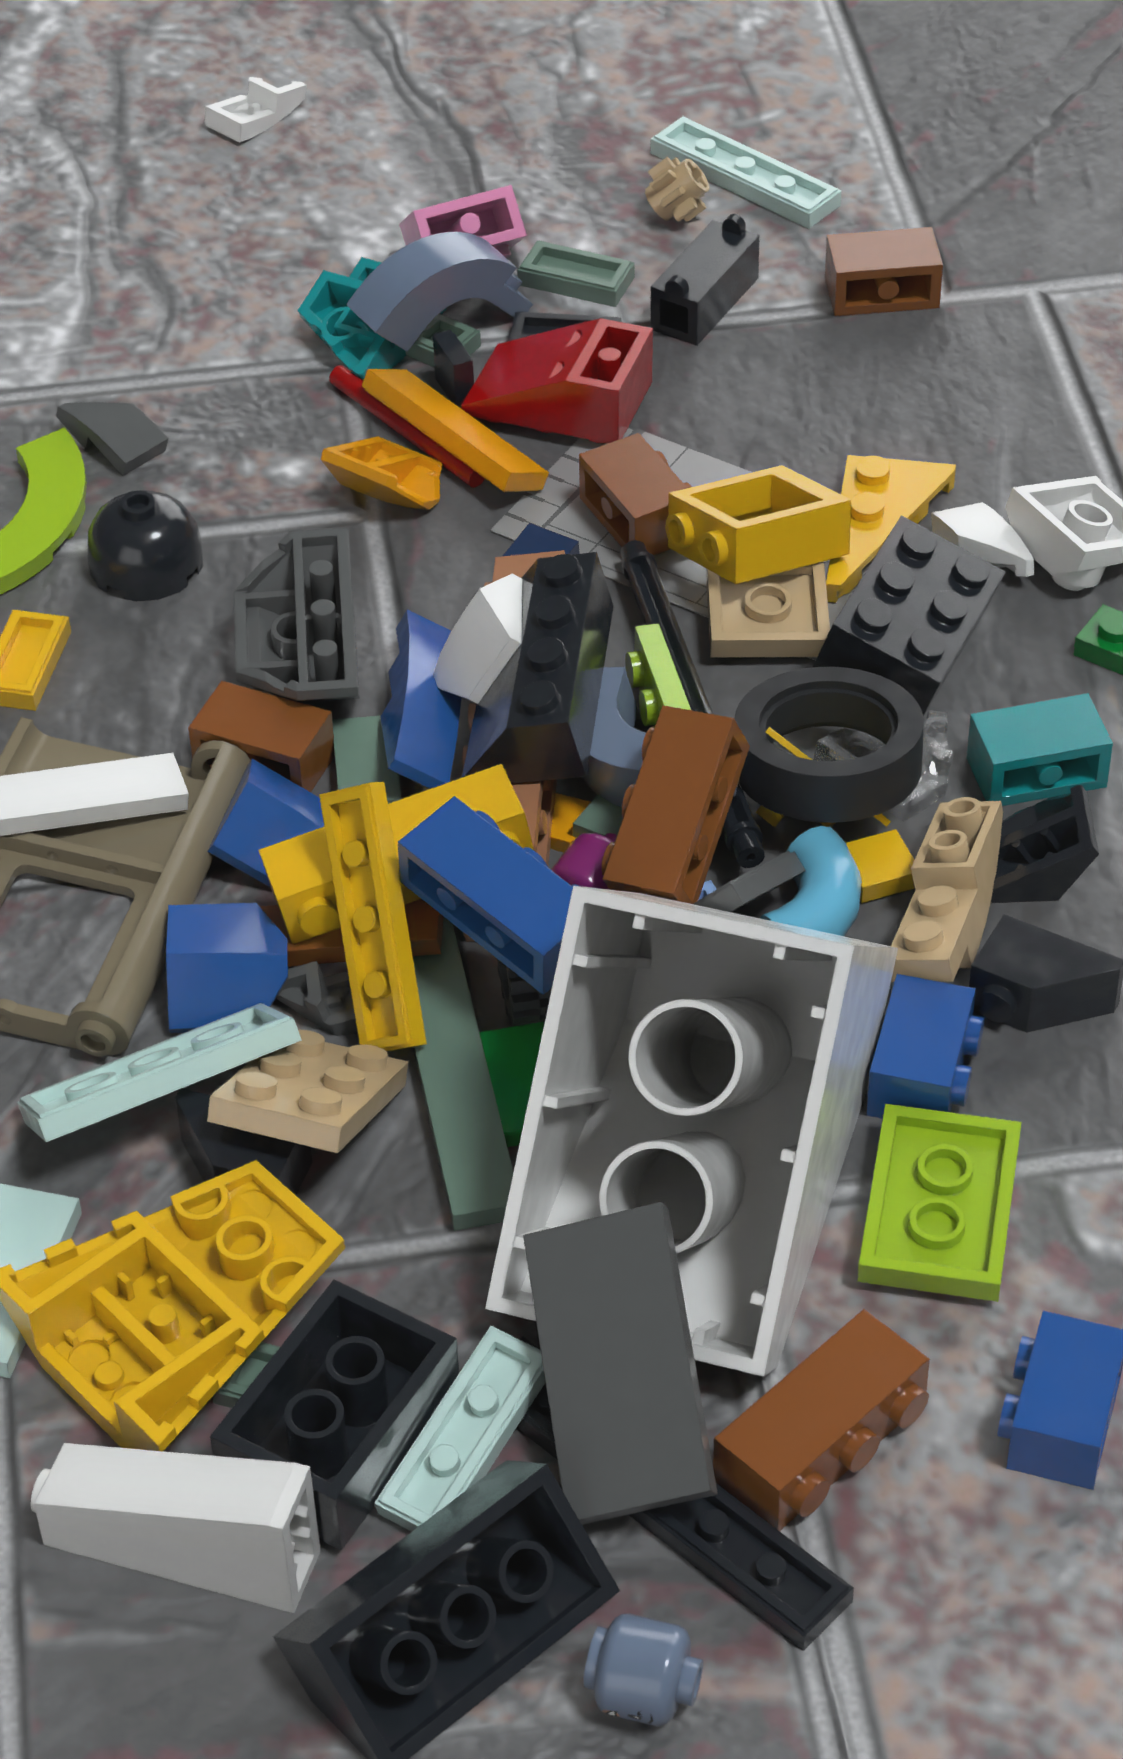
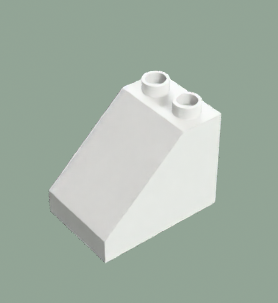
(705, 1074)

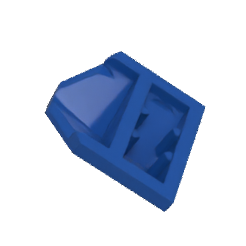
(262, 814)
(221, 962)

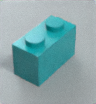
(1039, 749)

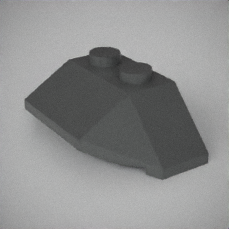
(299, 620)

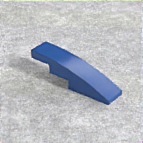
(420, 717)

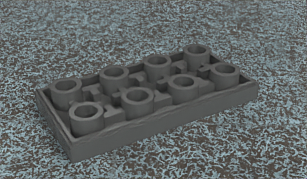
(619, 1364)

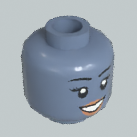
(642, 1669)

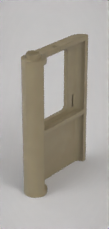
(146, 857)

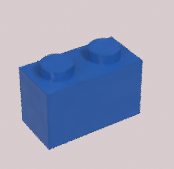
(924, 1047)
(1065, 1399)

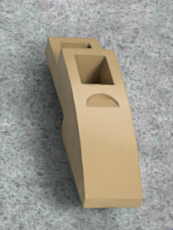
(952, 891)

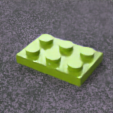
(940, 1202)

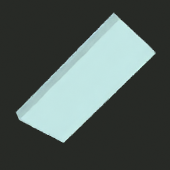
(157, 1070)

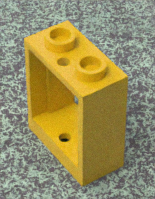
(758, 524)

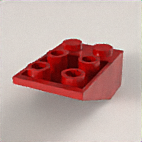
(568, 380)

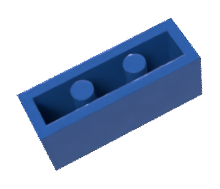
(489, 888)

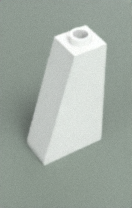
(185, 1518)

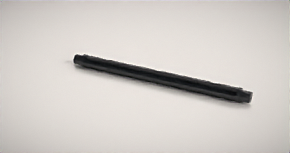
(639, 566)

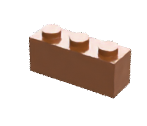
(676, 805)
(821, 1420)

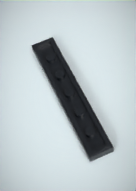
(734, 1551)

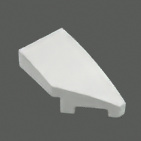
(255, 113)
(984, 535)

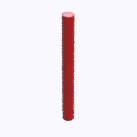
(352, 386)

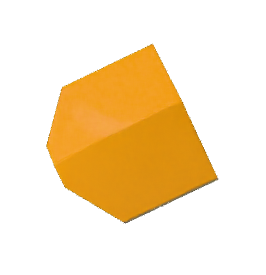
(386, 472)

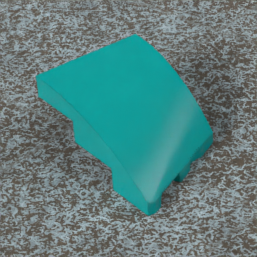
(341, 328)

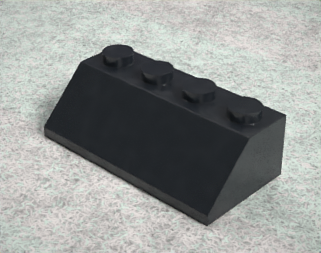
(547, 696)
(448, 1612)

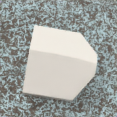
(482, 640)

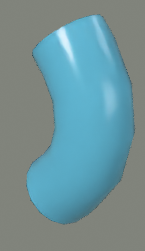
(826, 889)

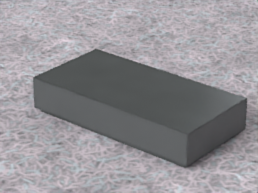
(754, 883)

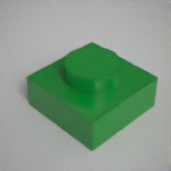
(1102, 639)

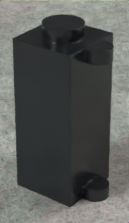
(705, 281)

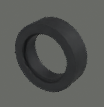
(831, 788)

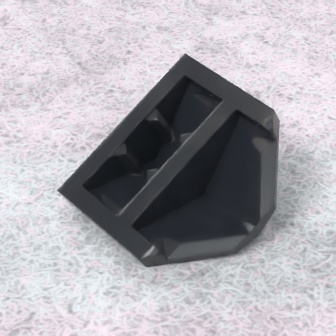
(1045, 849)

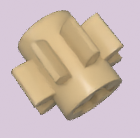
(677, 189)

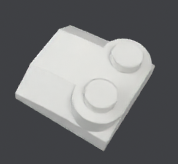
(1069, 528)

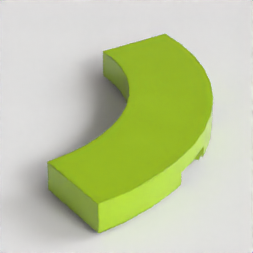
(50, 508)

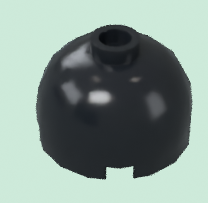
(144, 545)

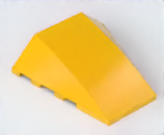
(169, 1300)

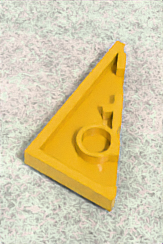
(879, 495)

